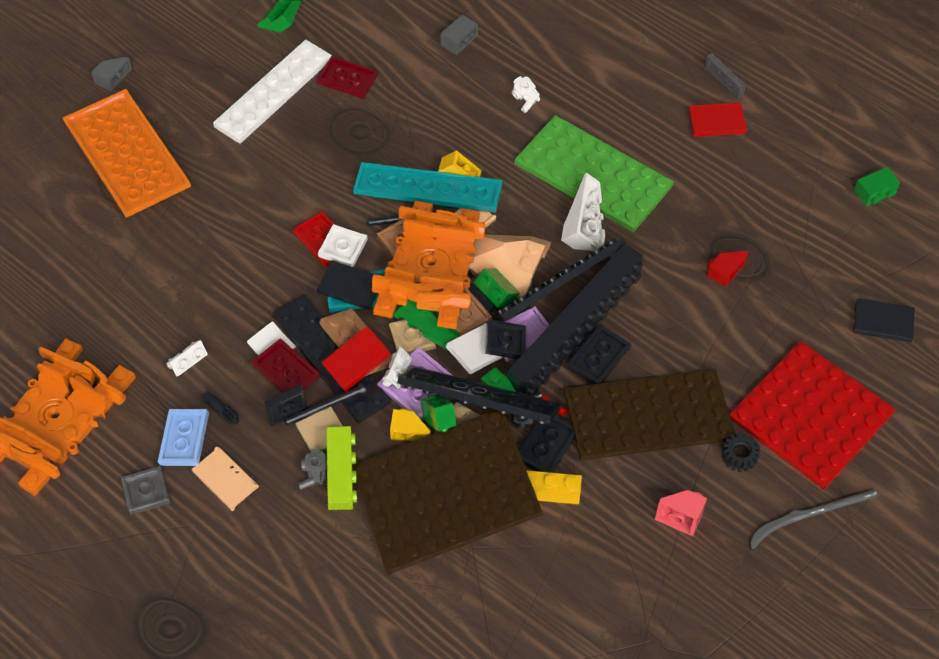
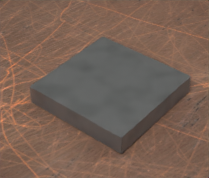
(145, 490)

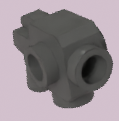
(316, 465)

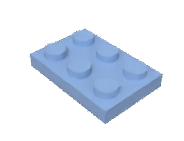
(183, 437)

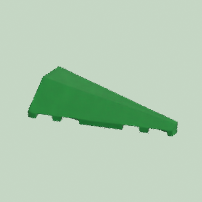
(280, 16)
(427, 323)

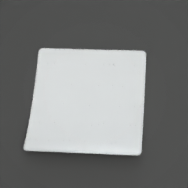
(267, 337)

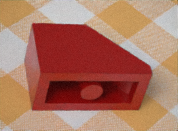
(726, 266)

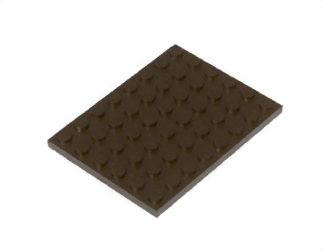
(446, 491)

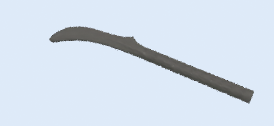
(797, 515)

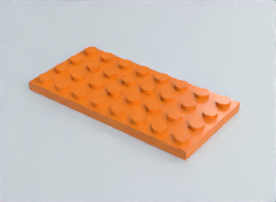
(126, 153)

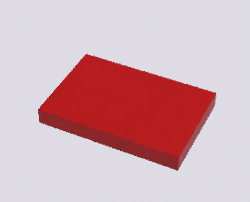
(717, 119)
(313, 234)
(356, 358)

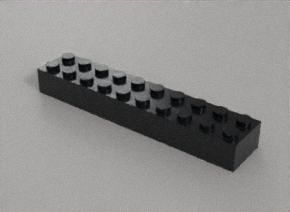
(576, 321)

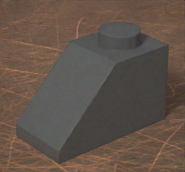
(111, 72)

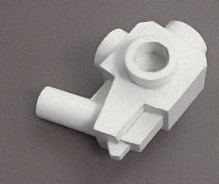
(525, 90)

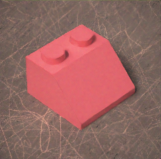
(682, 511)

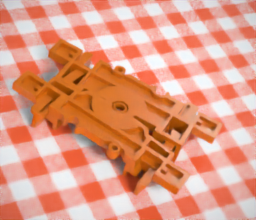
(36, 437)

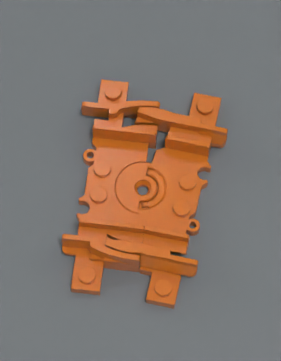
(435, 239)

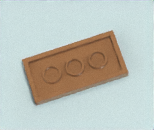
(343, 327)

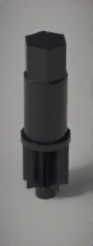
(222, 409)

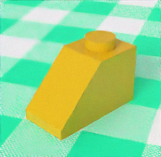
(458, 164)
(407, 426)

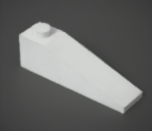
(583, 224)

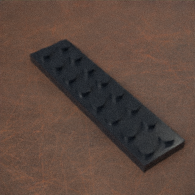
(558, 280)
(302, 325)
(481, 394)

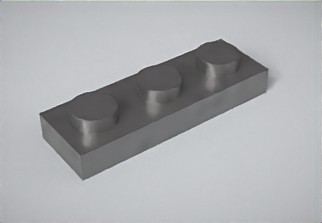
(725, 76)

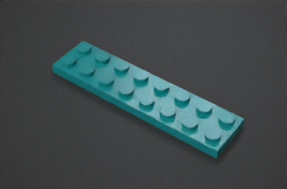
(428, 187)

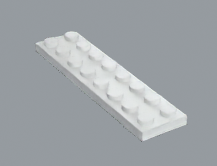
(272, 91)

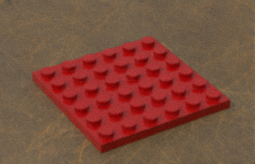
(812, 414)

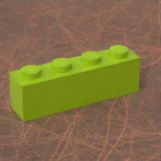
(340, 468)

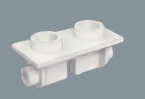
(187, 358)
(399, 363)

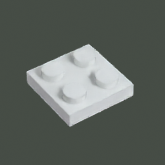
(342, 245)

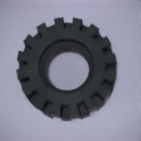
(742, 442)

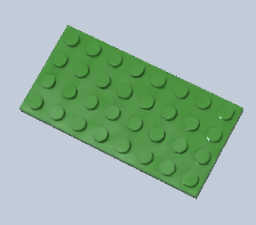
(565, 154)

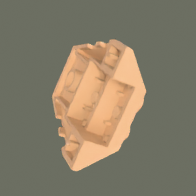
(512, 256)

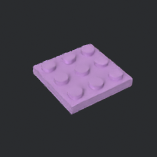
(410, 398)

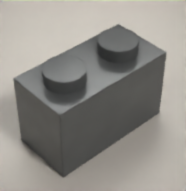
(459, 34)

